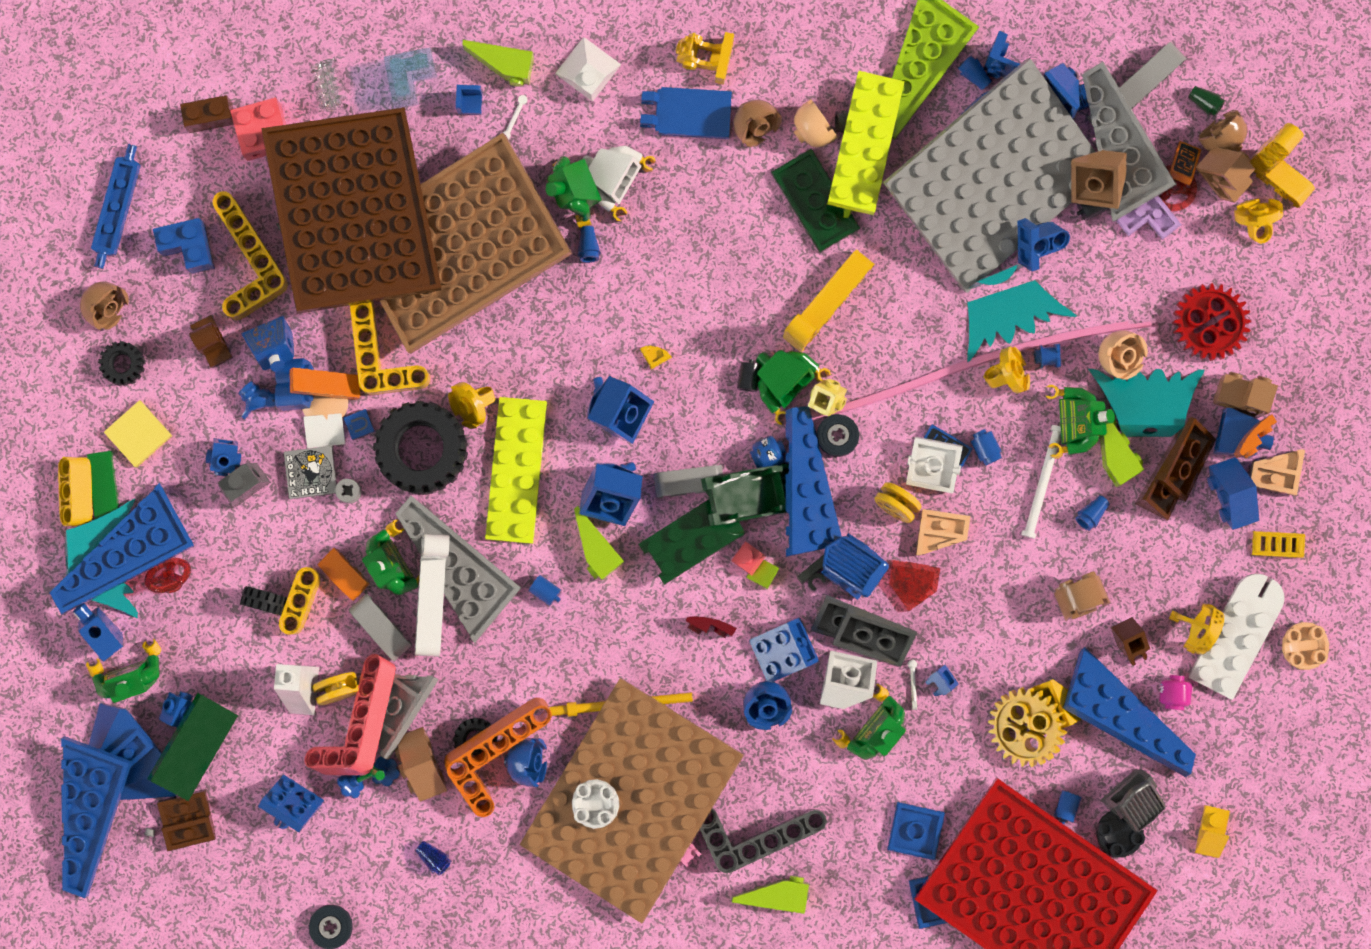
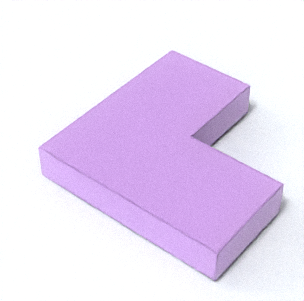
(1153, 212)

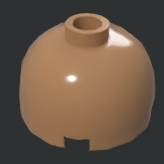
(754, 121)
(1226, 133)
(102, 304)

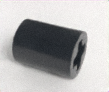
(1090, 211)
(748, 376)

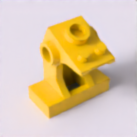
(687, 54)

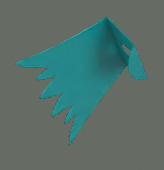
(1008, 308)
(1149, 402)
(84, 539)

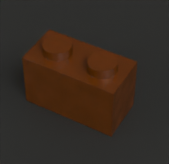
(207, 114)

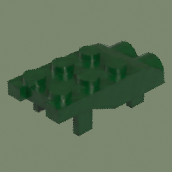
(746, 494)
(688, 542)

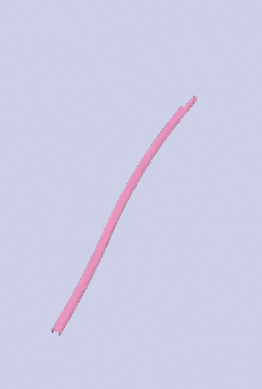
(1092, 331)

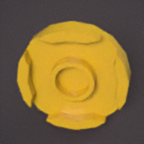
(1257, 214)
(1009, 371)
(470, 403)

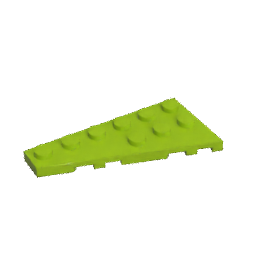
(929, 49)

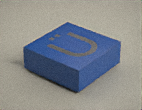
(359, 424)

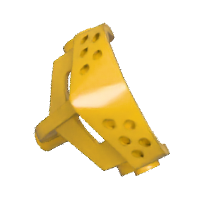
(1213, 630)

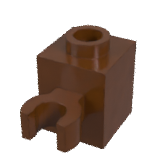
(1131, 639)

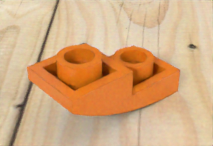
(1250, 441)
(343, 574)

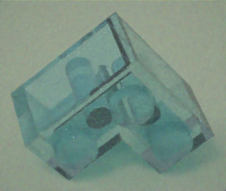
(404, 71)

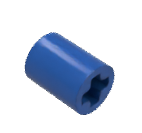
(545, 590)
(1067, 806)

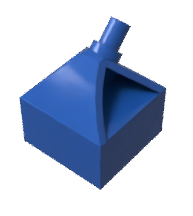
(618, 408)
(611, 493)

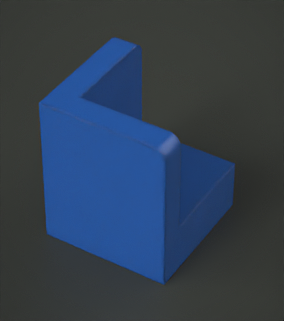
(469, 99)

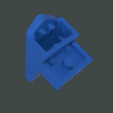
(853, 566)

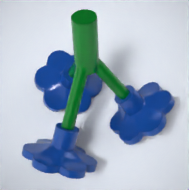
(383, 772)

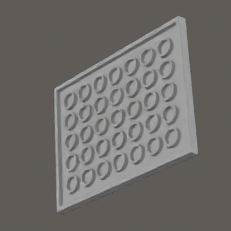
(988, 171)

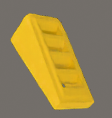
(1299, 544)

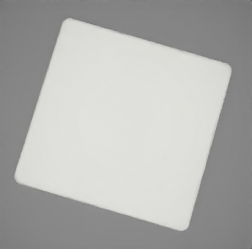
(324, 431)

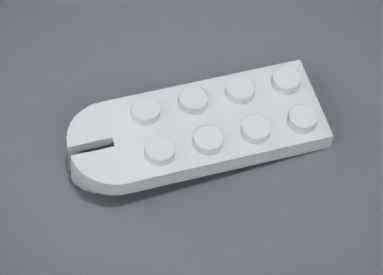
(1243, 633)

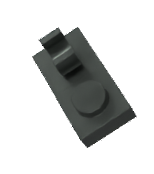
(811, 573)

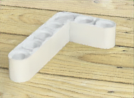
(430, 594)

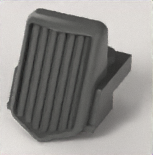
(1135, 800)

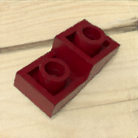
(699, 624)

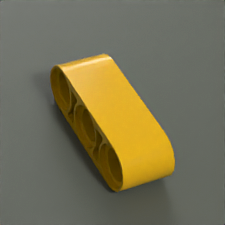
(75, 491)
(290, 609)

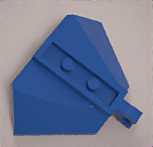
(121, 735)

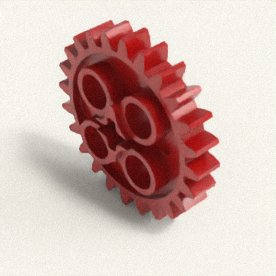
(1221, 339)

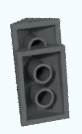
(862, 631)

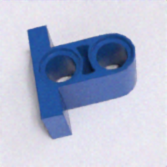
(1038, 241)

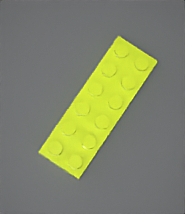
(865, 143)
(516, 470)

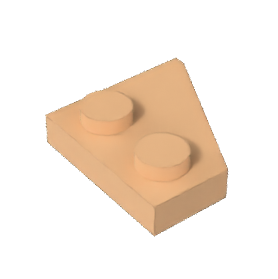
(1279, 472)
(940, 530)

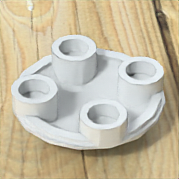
(595, 804)

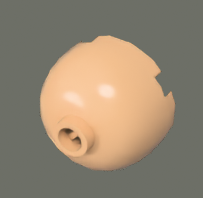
(813, 126)
(1122, 354)

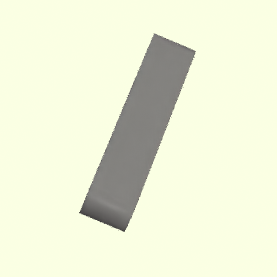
(1151, 74)

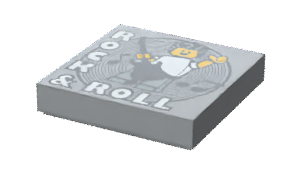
(310, 472)

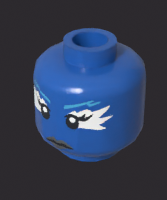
(768, 452)

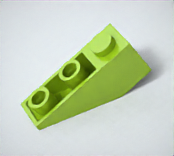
(1117, 457)

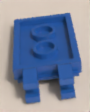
(688, 112)

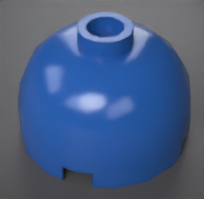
(767, 705)
(525, 762)

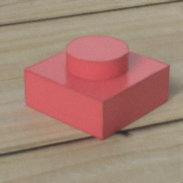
(748, 558)

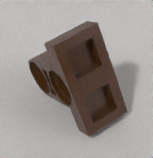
(210, 341)

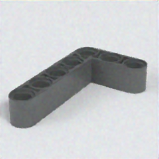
(757, 840)

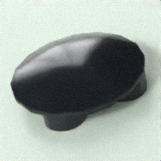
(1117, 837)

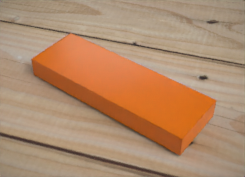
(324, 383)

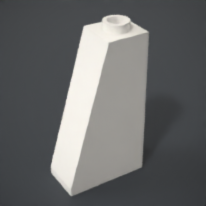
(295, 689)

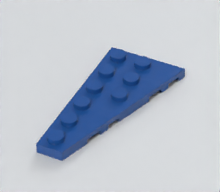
(808, 494)
(134, 546)
(1110, 706)
(89, 802)

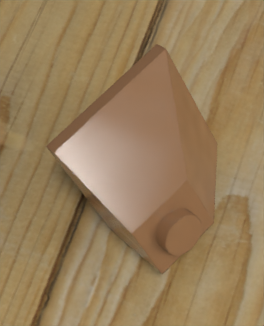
(1098, 179)

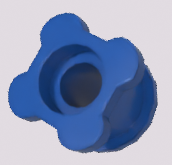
(1048, 356)

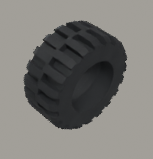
(388, 441)

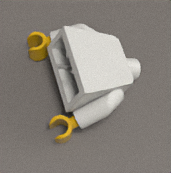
(614, 172)

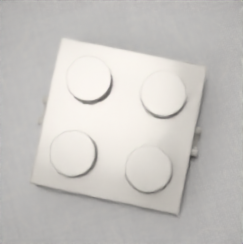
(934, 465)

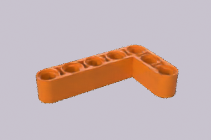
(491, 750)

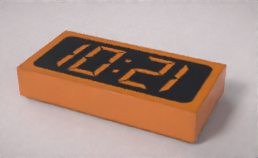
(1184, 162)

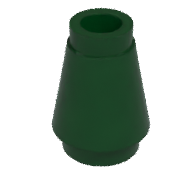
(1207, 100)

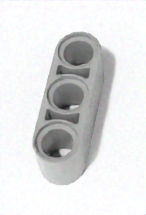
(683, 481)
(380, 628)

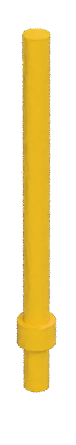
(572, 708)

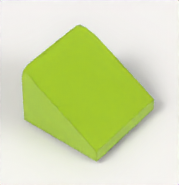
(764, 574)

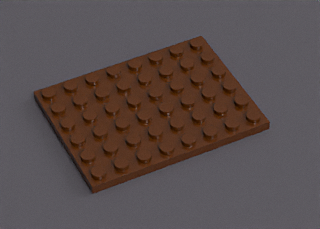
(351, 210)

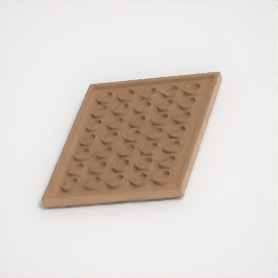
(486, 241)
(665, 785)

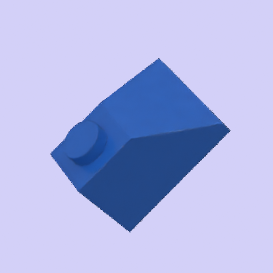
(1066, 87)

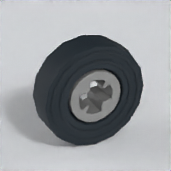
(842, 447)
(324, 938)

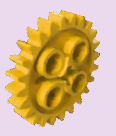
(1033, 706)

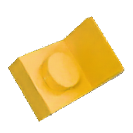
(1212, 832)

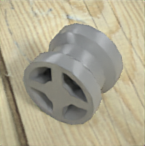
(351, 494)

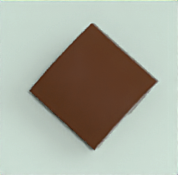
(186, 821)

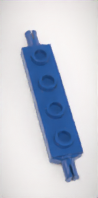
(115, 206)

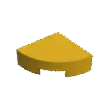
(655, 355)

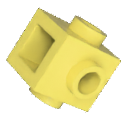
(827, 397)

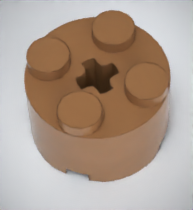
(1082, 596)

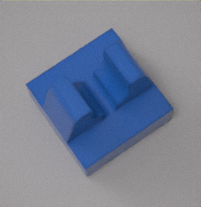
(943, 679)

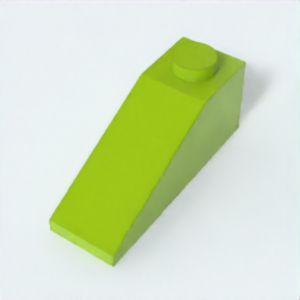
(509, 63)
(597, 550)
(779, 895)

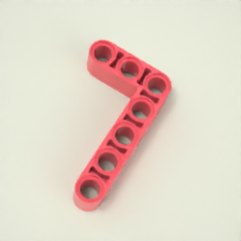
(364, 727)

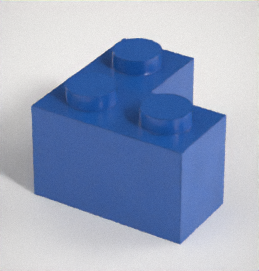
(190, 239)
(1235, 493)

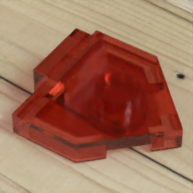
(913, 582)

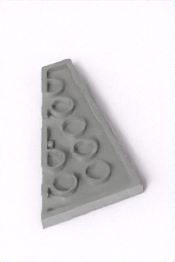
(1120, 131)
(471, 581)

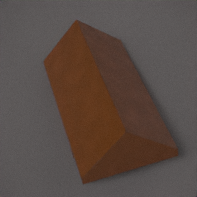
(1177, 469)

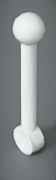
(522, 101)
(912, 664)

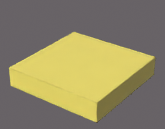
(138, 433)

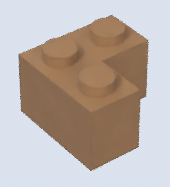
(1226, 172)
(1245, 396)
(420, 765)

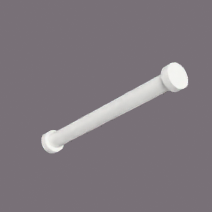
(1042, 485)

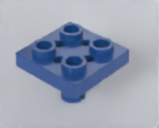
(290, 804)

